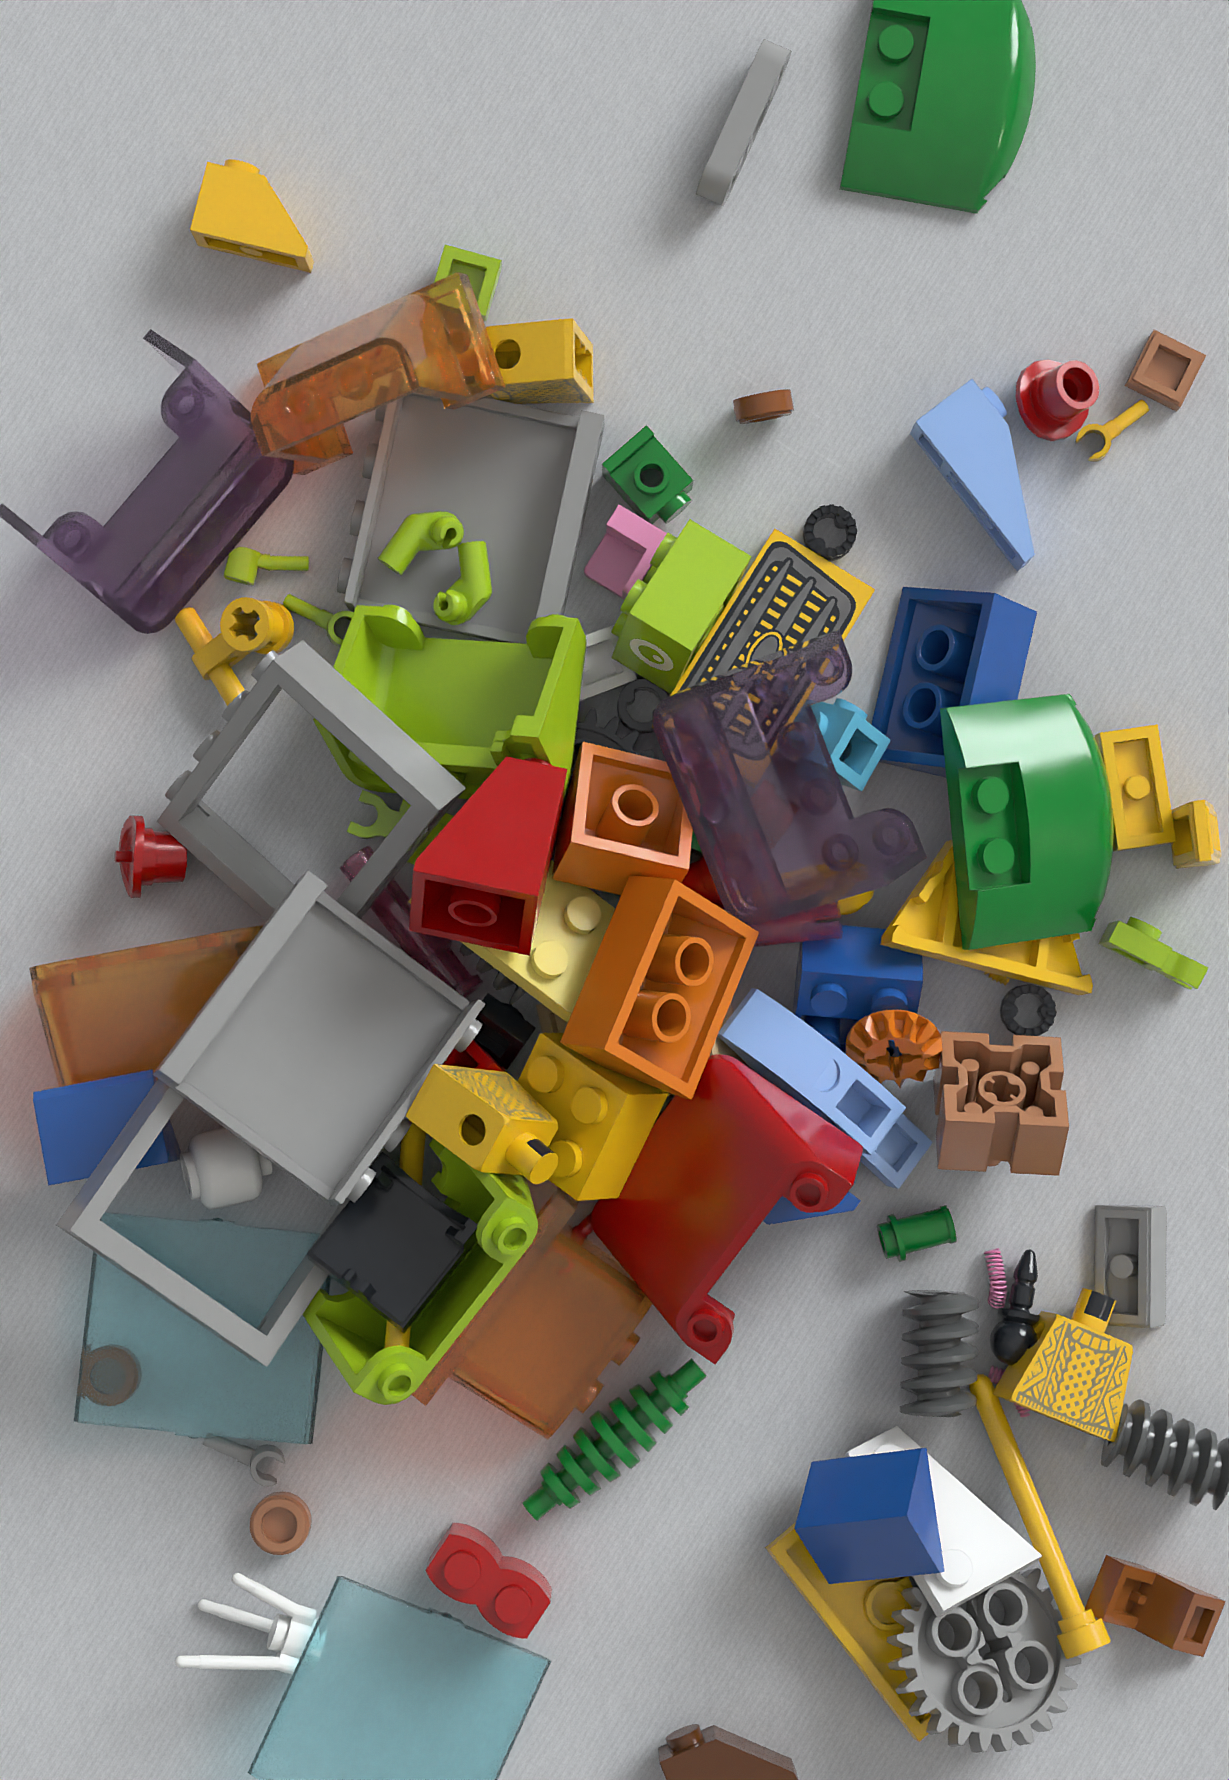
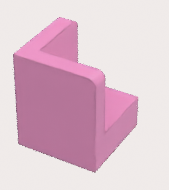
(624, 552)

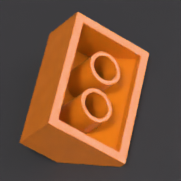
(660, 985)

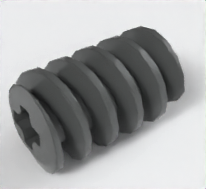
(940, 1353)
(1172, 1452)

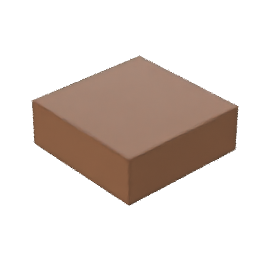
(1165, 370)

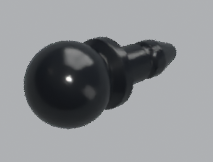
(1015, 1332)

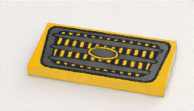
(779, 604)

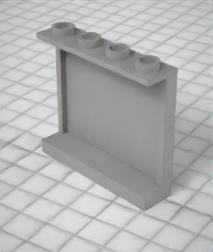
(511, 481)
(319, 1043)

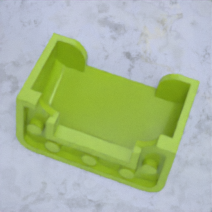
(465, 697)
(356, 1333)

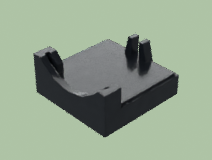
(394, 1245)

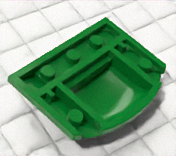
(940, 101)
(1026, 819)

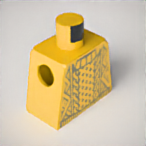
(551, 360)
(486, 1121)
(1073, 1369)

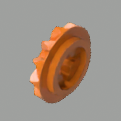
(913, 1035)

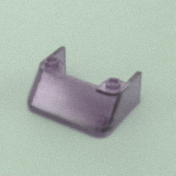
(181, 513)

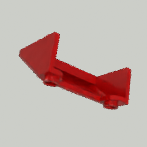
(709, 1184)

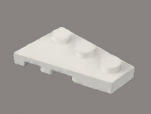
(974, 1541)

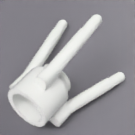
(286, 1633)

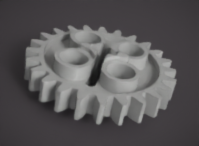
(940, 1673)

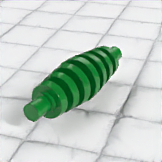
(614, 1440)

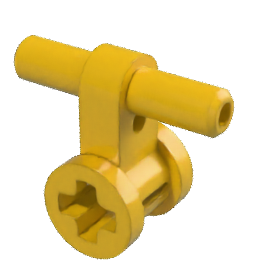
(237, 639)

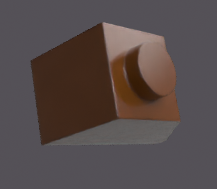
(720, 1756)

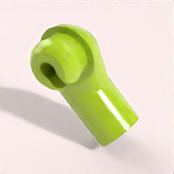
(421, 533)
(470, 590)

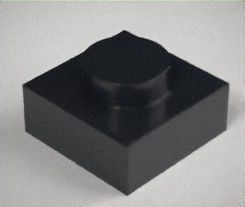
(502, 1031)

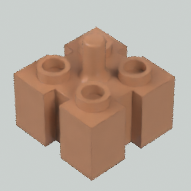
(1000, 1104)

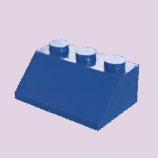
(945, 654)

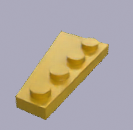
(858, 1619)

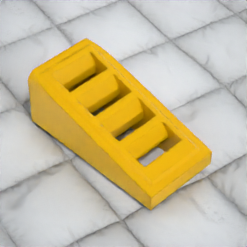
(1196, 835)

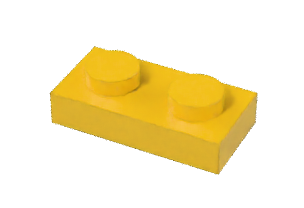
(1137, 787)

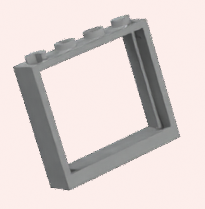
(355, 724)
(84, 1224)

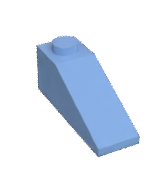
(977, 459)

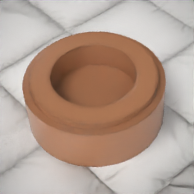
(280, 1523)

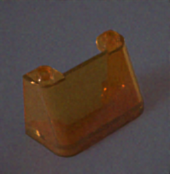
(131, 1004)

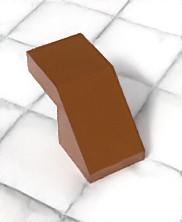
(1155, 1605)

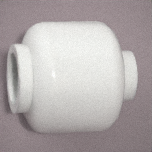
(223, 1169)

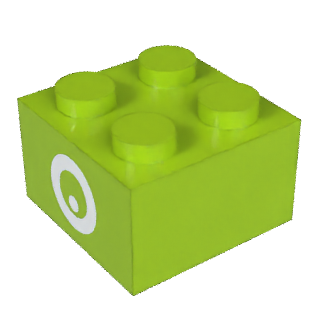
(677, 604)

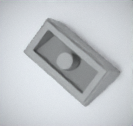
(1132, 1263)

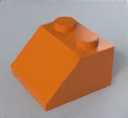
(621, 822)

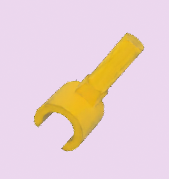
(1113, 427)

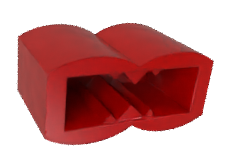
(504, 1588)

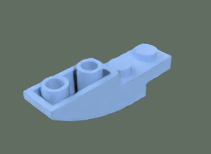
(827, 1083)

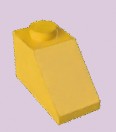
(245, 218)

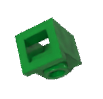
(624, 472)

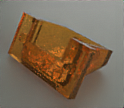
(417, 344)
(546, 1328)

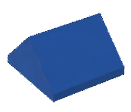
(85, 1119)
(871, 1517)

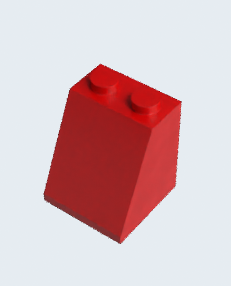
(492, 860)

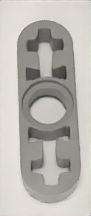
(743, 122)

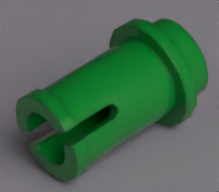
(916, 1232)

